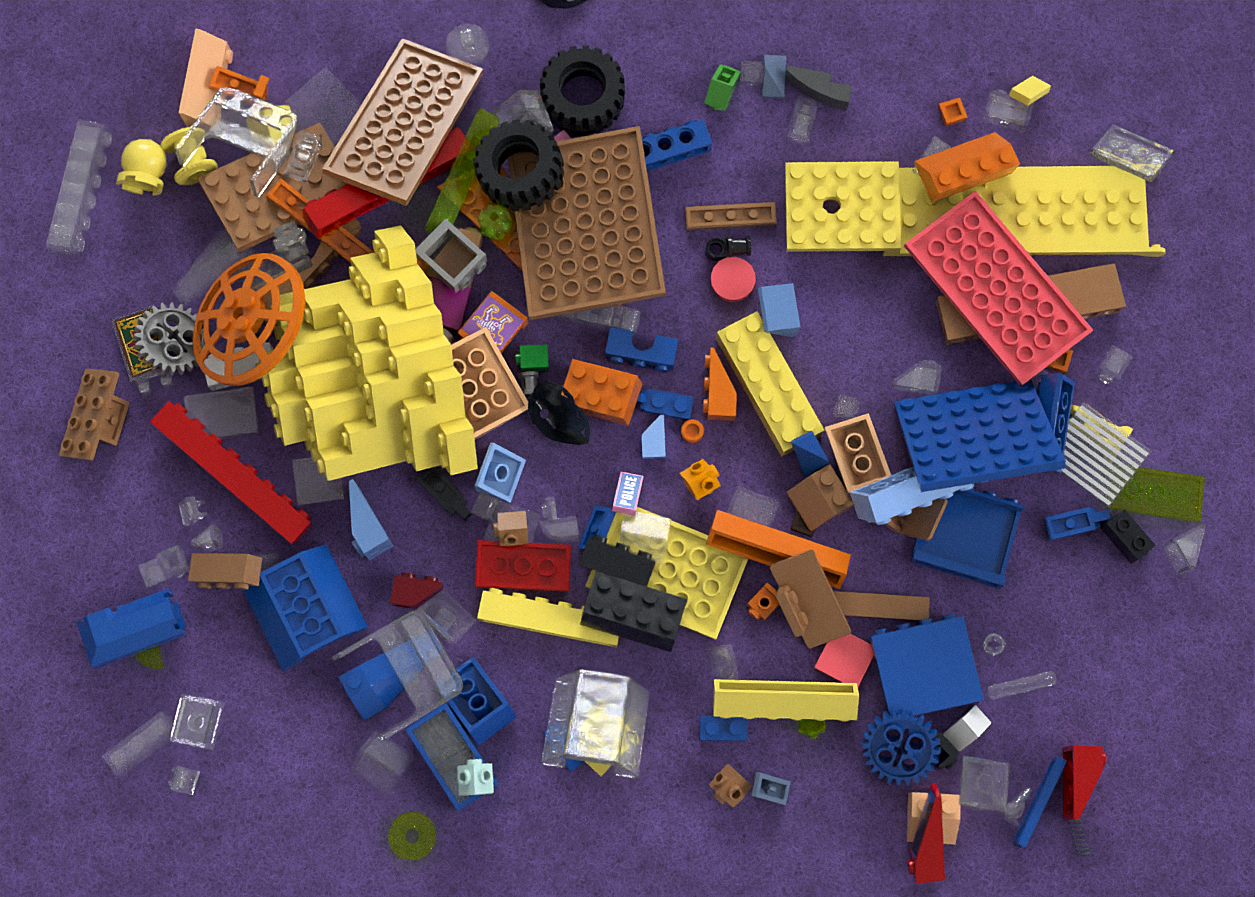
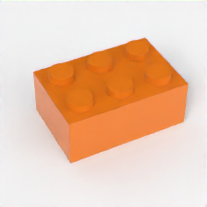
(603, 391)

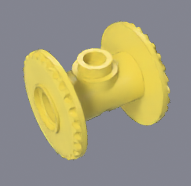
(195, 166)

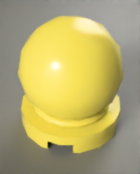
(142, 166)

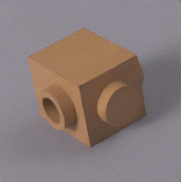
(512, 528)

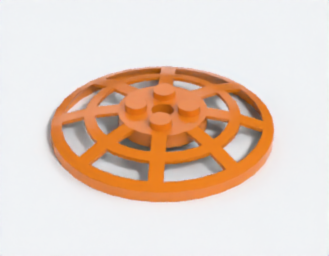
(244, 328)

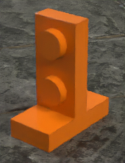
(227, 78)

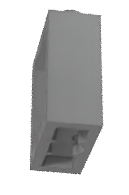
(435, 240)

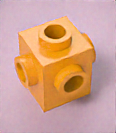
(700, 479)

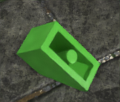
(722, 87)

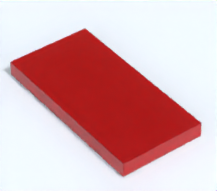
(523, 566)

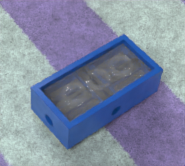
(445, 747)

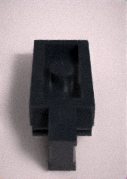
(444, 492)

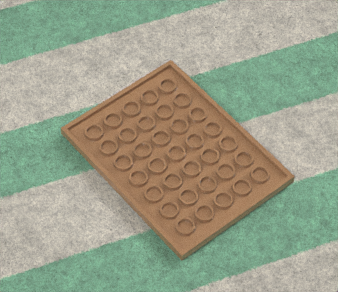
(596, 233)

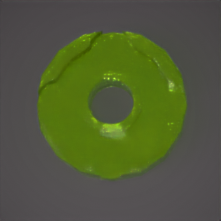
(426, 840)

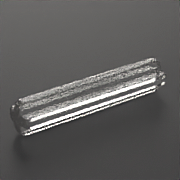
(1021, 685)

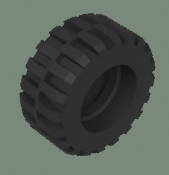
(582, 63)
(510, 140)

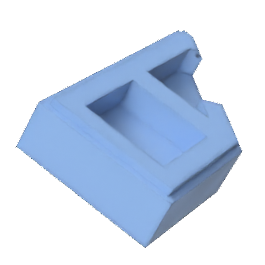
(654, 440)

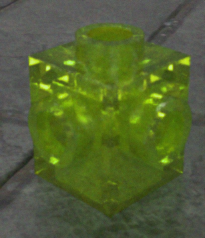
(497, 228)

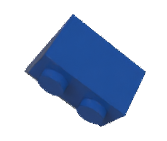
(480, 703)

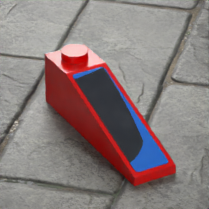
(928, 845)

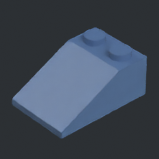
(368, 532)

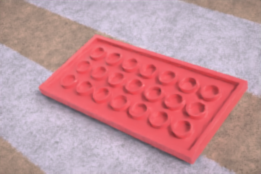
(998, 288)

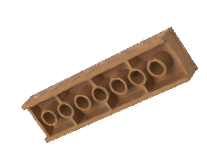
(1090, 291)

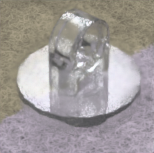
(468, 44)

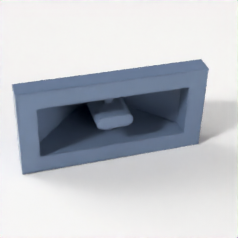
(774, 76)
(770, 788)

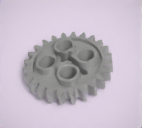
(157, 350)

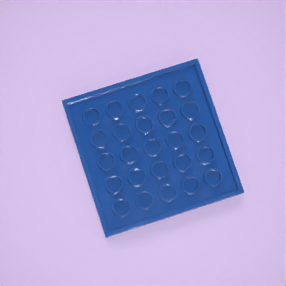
(978, 435)

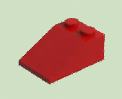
(1080, 777)

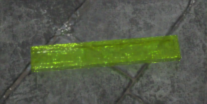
(461, 172)

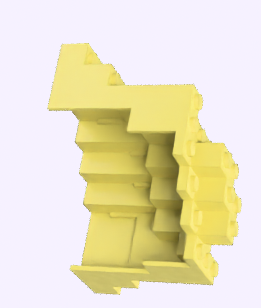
(372, 371)

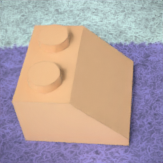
(950, 815)

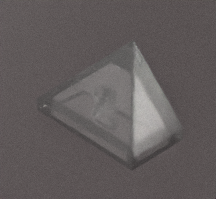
(723, 662)

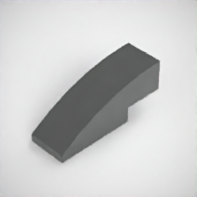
(818, 86)

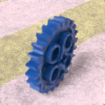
(922, 754)

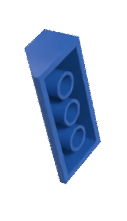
(1056, 398)

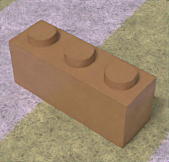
(225, 570)

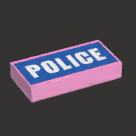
(627, 493)

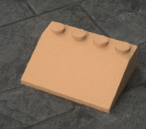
(487, 383)

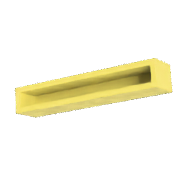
(539, 617)
(785, 700)

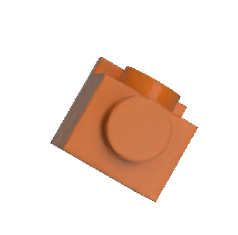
(758, 611)

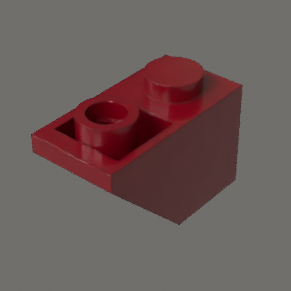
(413, 592)

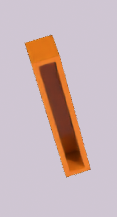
(771, 545)

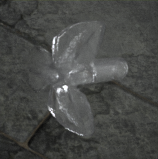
(1016, 807)

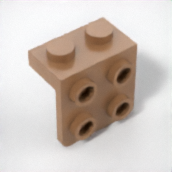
(920, 522)

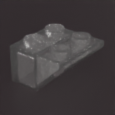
(524, 106)

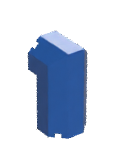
(131, 629)

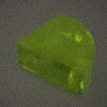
(151, 658)

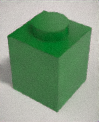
(533, 358)

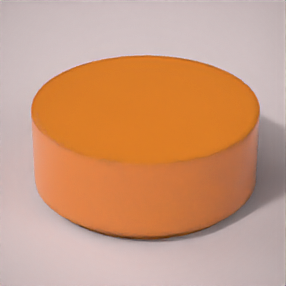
(692, 431)

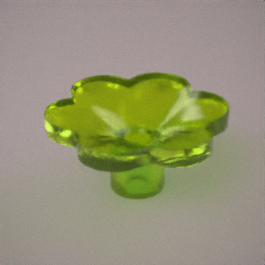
(811, 727)

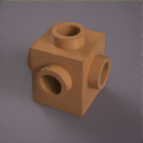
(729, 786)

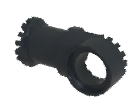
(729, 247)

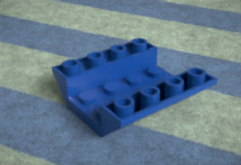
(304, 605)

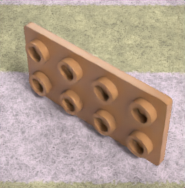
(95, 415)
(808, 600)

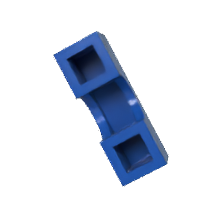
(659, 356)

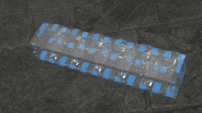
(78, 189)

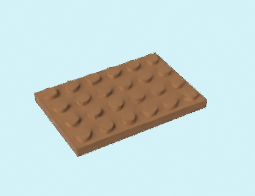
(251, 218)

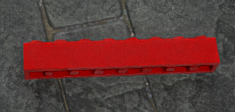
(351, 202)
(231, 473)

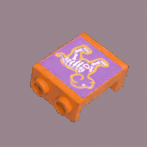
(498, 317)

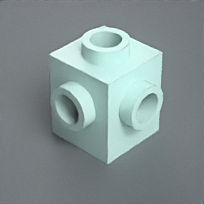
(475, 778)

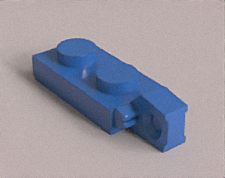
(665, 404)
(1074, 522)

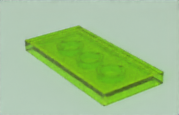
(1163, 495)

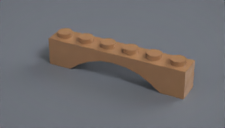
(320, 262)

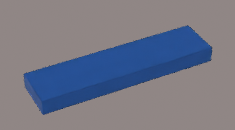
(1039, 802)

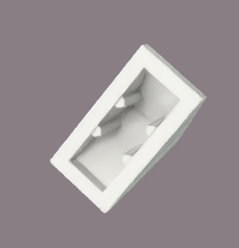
(967, 728)

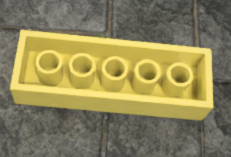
(768, 382)

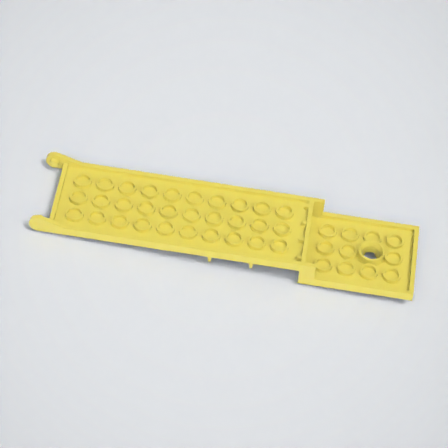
(1043, 207)

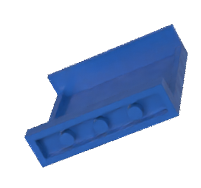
(972, 537)
(926, 666)

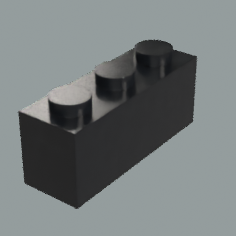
(617, 560)

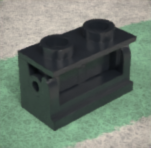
(1127, 536)

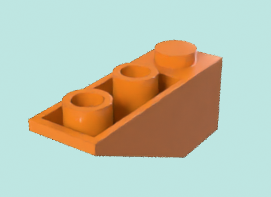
(721, 393)

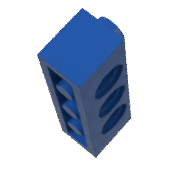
(678, 151)

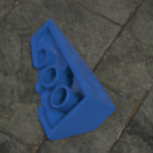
(372, 686)

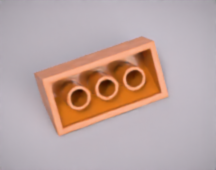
(966, 166)

